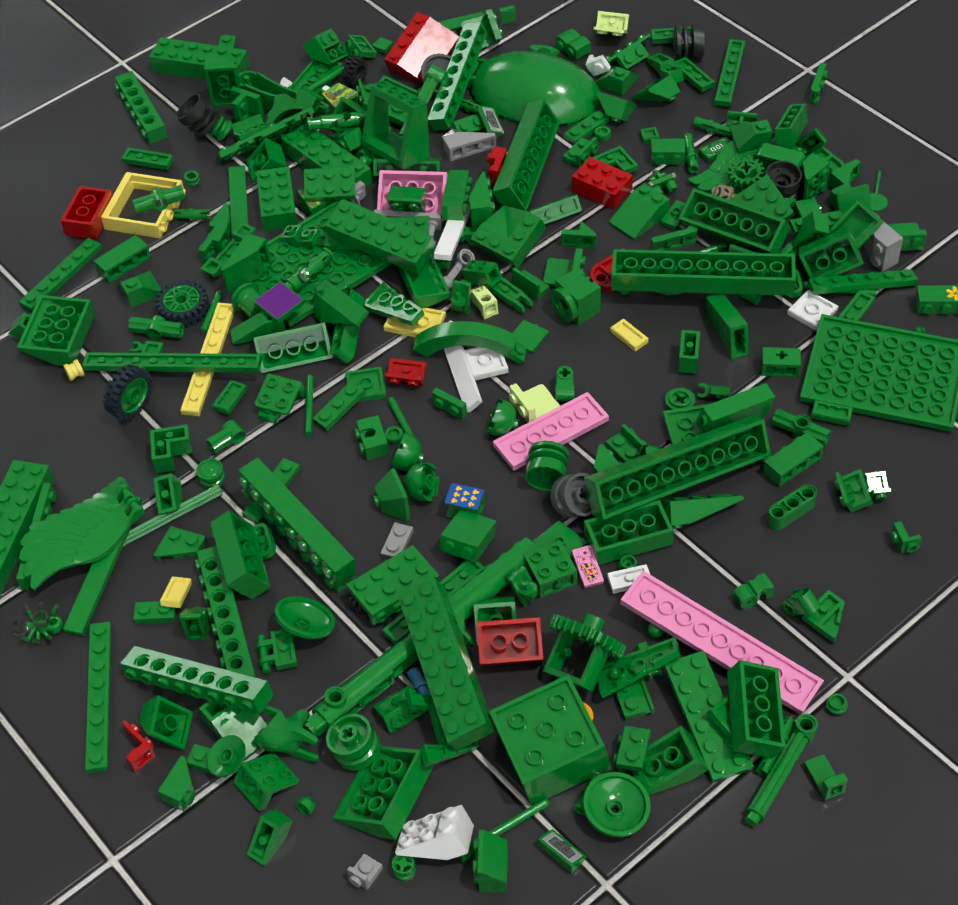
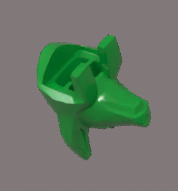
(287, 734)

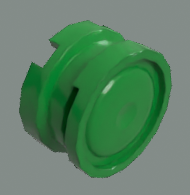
(221, 128)
(210, 473)

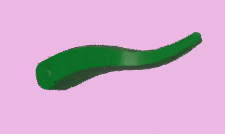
(270, 89)

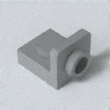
(360, 193)
(364, 872)

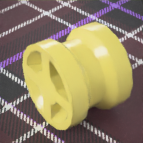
(73, 370)

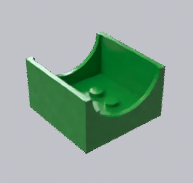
(550, 739)

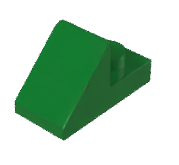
(579, 238)

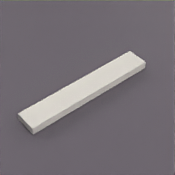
(450, 238)
(463, 376)

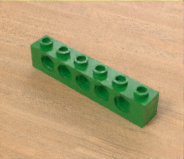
(140, 107)

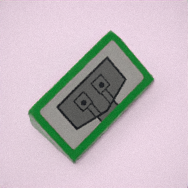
(490, 120)
(561, 850)

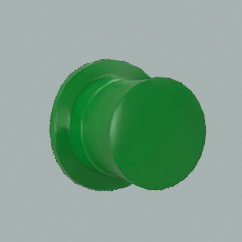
(244, 299)

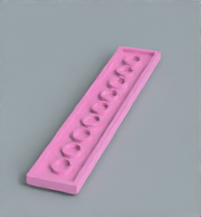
(716, 637)

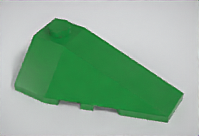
(336, 307)
(686, 511)

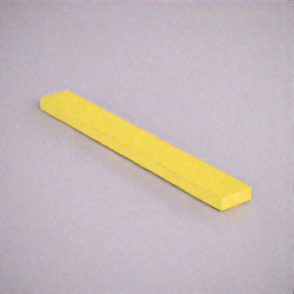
(213, 344)

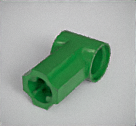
(230, 433)

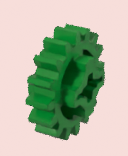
(738, 170)

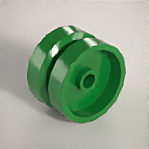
(353, 742)

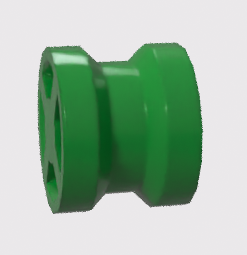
(399, 863)

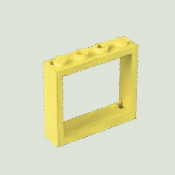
(127, 185)

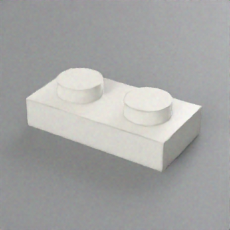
(623, 579)

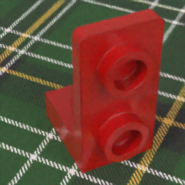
(143, 753)

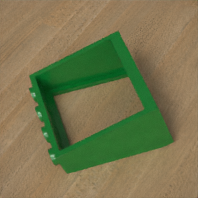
(379, 139)

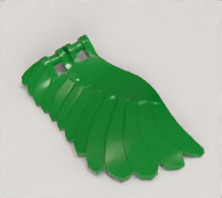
(718, 171)
(79, 533)

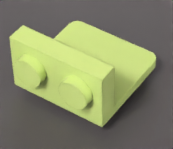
(612, 22)
(532, 402)

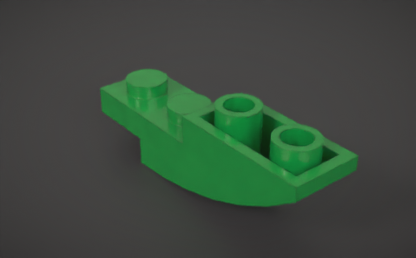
(219, 234)

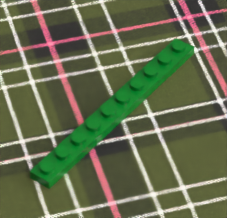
(174, 362)

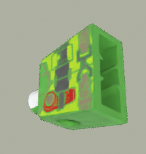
(333, 95)

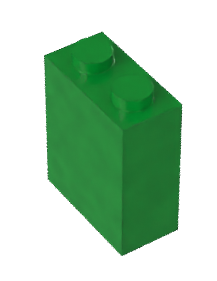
(467, 535)

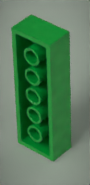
(188, 58)
(316, 151)
(734, 222)
(380, 236)

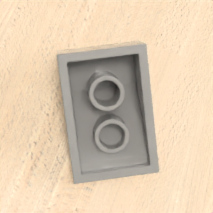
(884, 247)

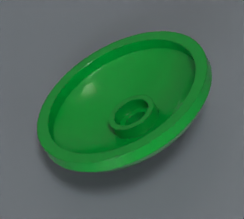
(304, 617)
(618, 792)

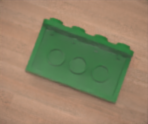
(380, 587)

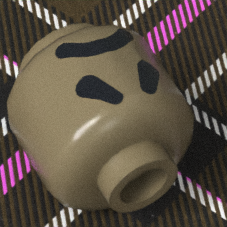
(723, 191)

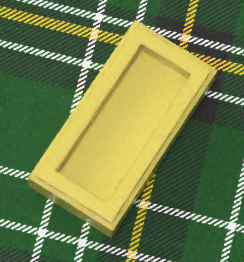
(629, 335)
(176, 592)

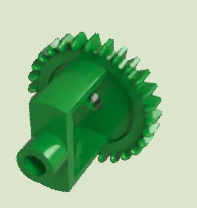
(588, 632)

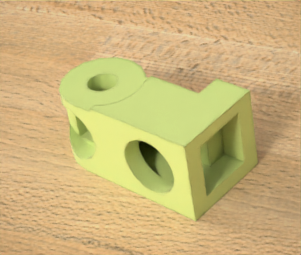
(484, 301)

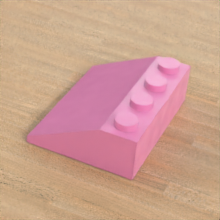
(432, 181)

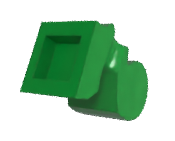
(749, 594)

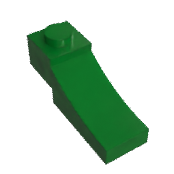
(665, 66)

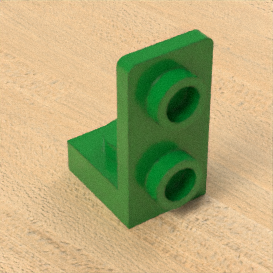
(825, 777)

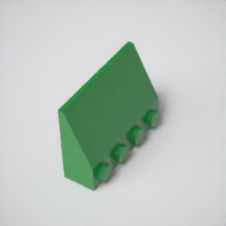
(57, 329)
(384, 792)

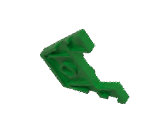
(443, 751)

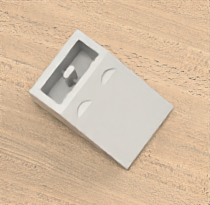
(437, 835)

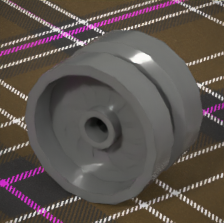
(570, 496)

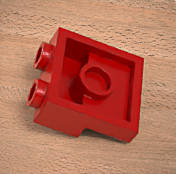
(495, 160)

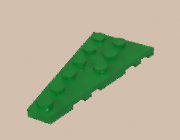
(272, 132)

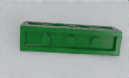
(557, 209)

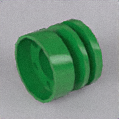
(546, 464)

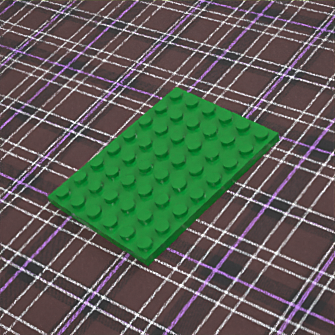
(346, 270)
(884, 372)

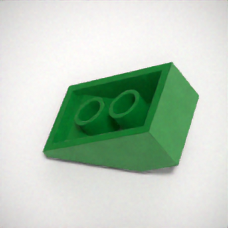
(640, 211)
(671, 762)

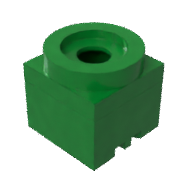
(576, 297)

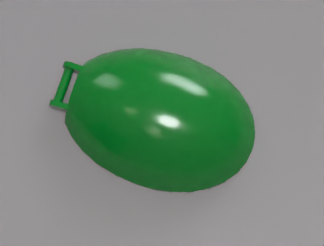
(527, 76)

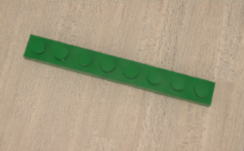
(98, 698)

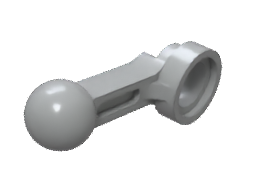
(459, 264)

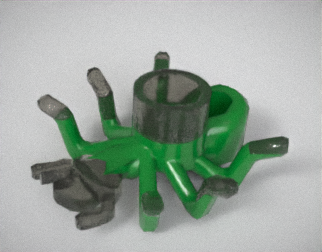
(40, 623)

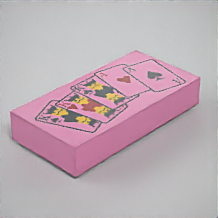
(587, 566)

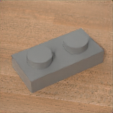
(397, 540)

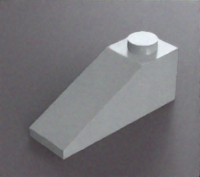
(467, 143)

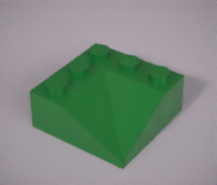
(509, 235)

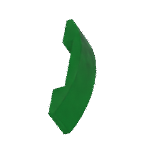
(214, 266)

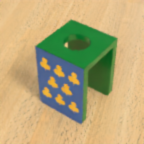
(464, 498)

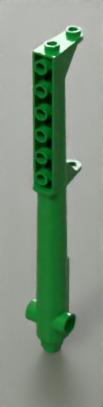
(381, 673)

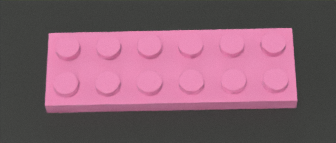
(557, 425)

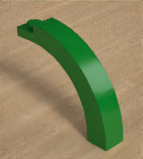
(469, 334)

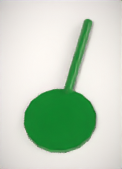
(877, 201)

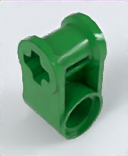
(564, 384)
(801, 603)

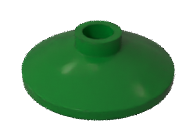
(544, 49)
(226, 756)

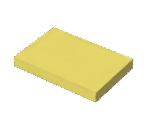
(431, 318)

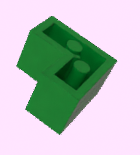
(167, 444)

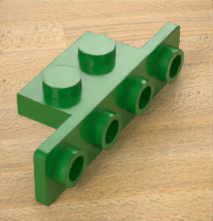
(632, 54)

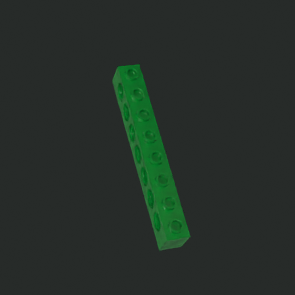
(457, 76)
(213, 575)
(197, 679)

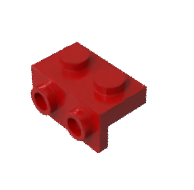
(406, 372)

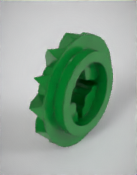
(683, 395)

